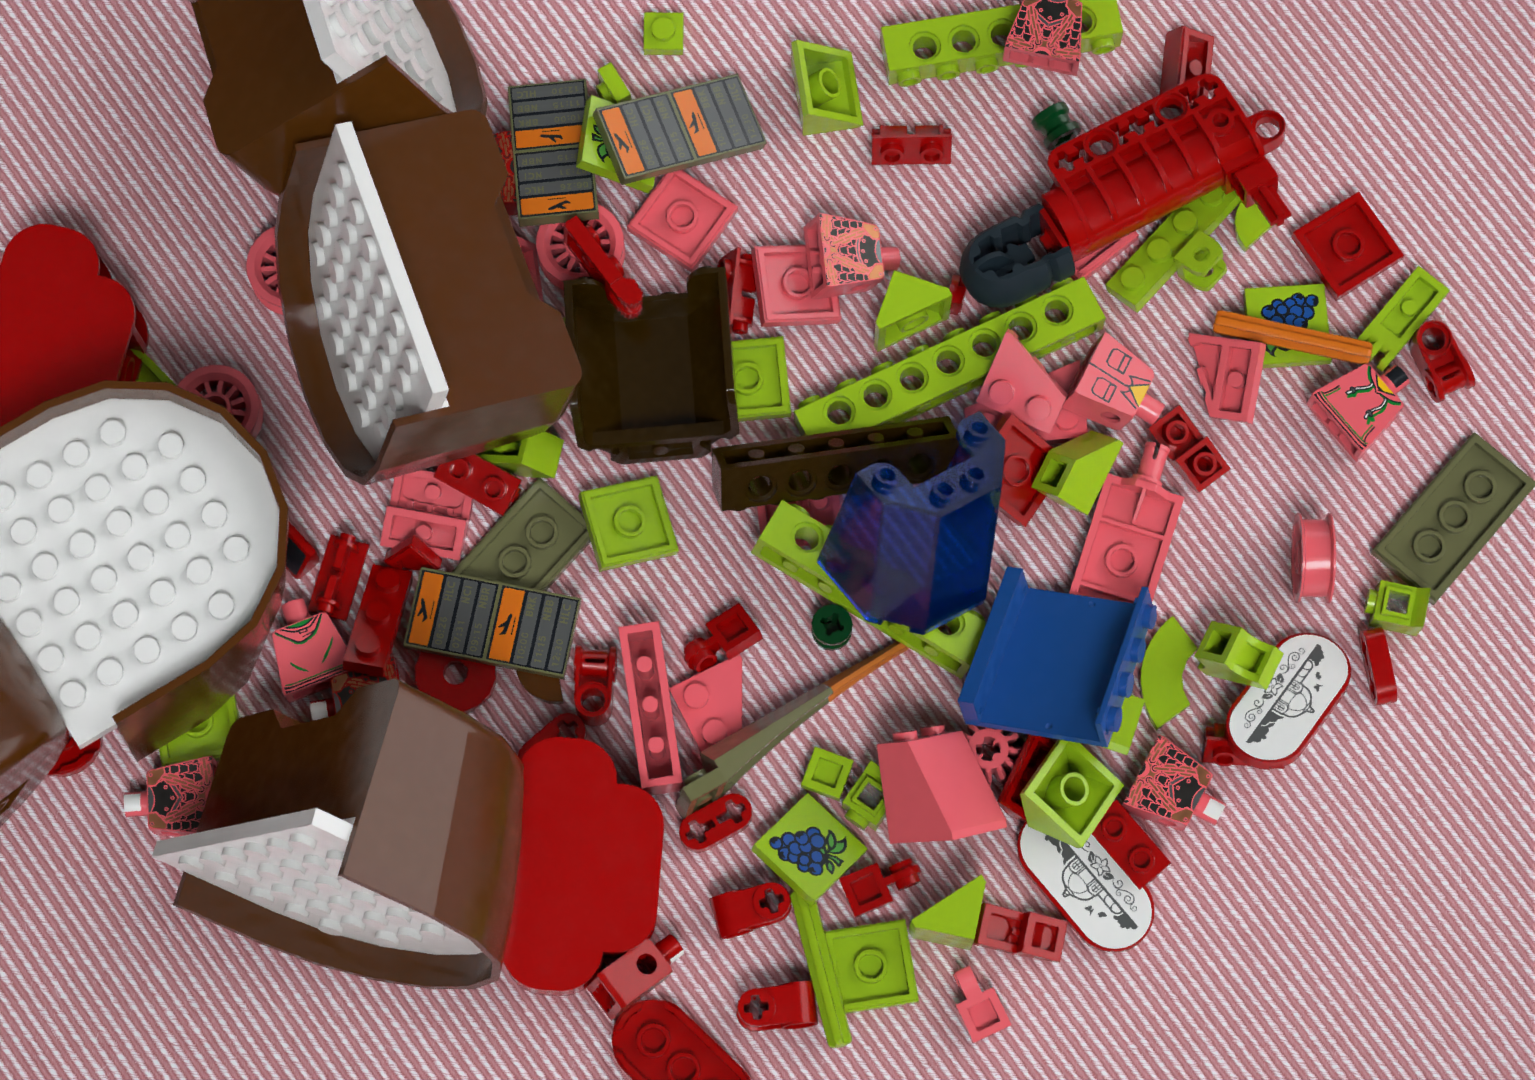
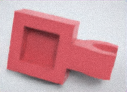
(981, 1011)

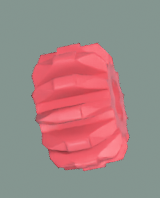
(1000, 760)

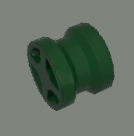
(1056, 125)
(829, 635)

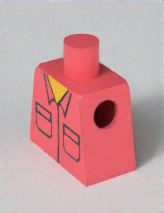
(1112, 386)

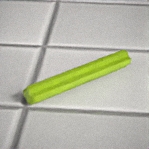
(821, 972)

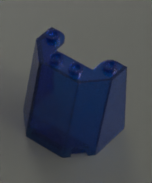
(923, 548)

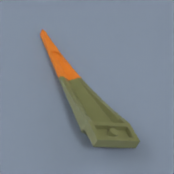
(738, 753)

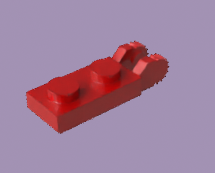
(585, 246)

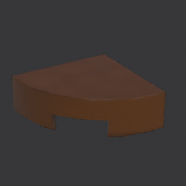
(542, 687)

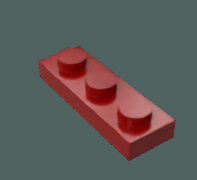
(377, 620)

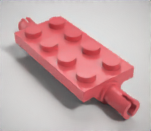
(1129, 533)

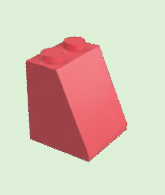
(935, 787)

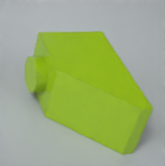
(528, 457)

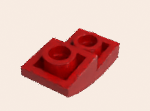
(1190, 452)

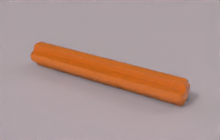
(1292, 337)

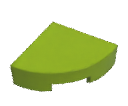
(1249, 225)

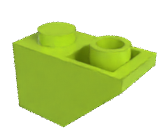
(1077, 470)

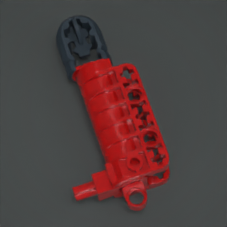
(1128, 188)

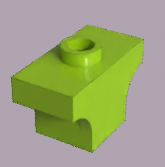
(1237, 656)

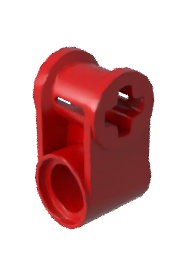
(1442, 363)
(594, 676)
(741, 910)
(786, 1005)

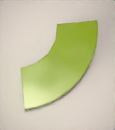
(1162, 673)

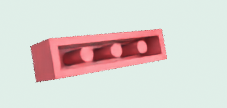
(650, 708)

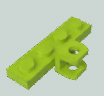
(1180, 246)

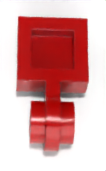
(730, 632)
(869, 889)

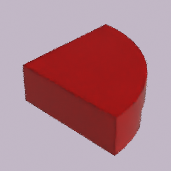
(958, 293)
(412, 555)

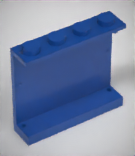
(1055, 662)

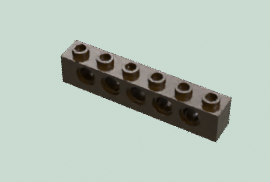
(817, 455)

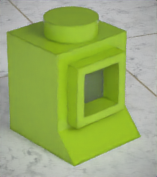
(1397, 607)
(866, 800)

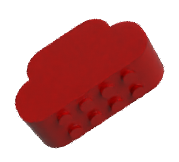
(61, 320)
(582, 868)

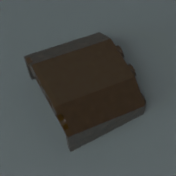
(657, 380)

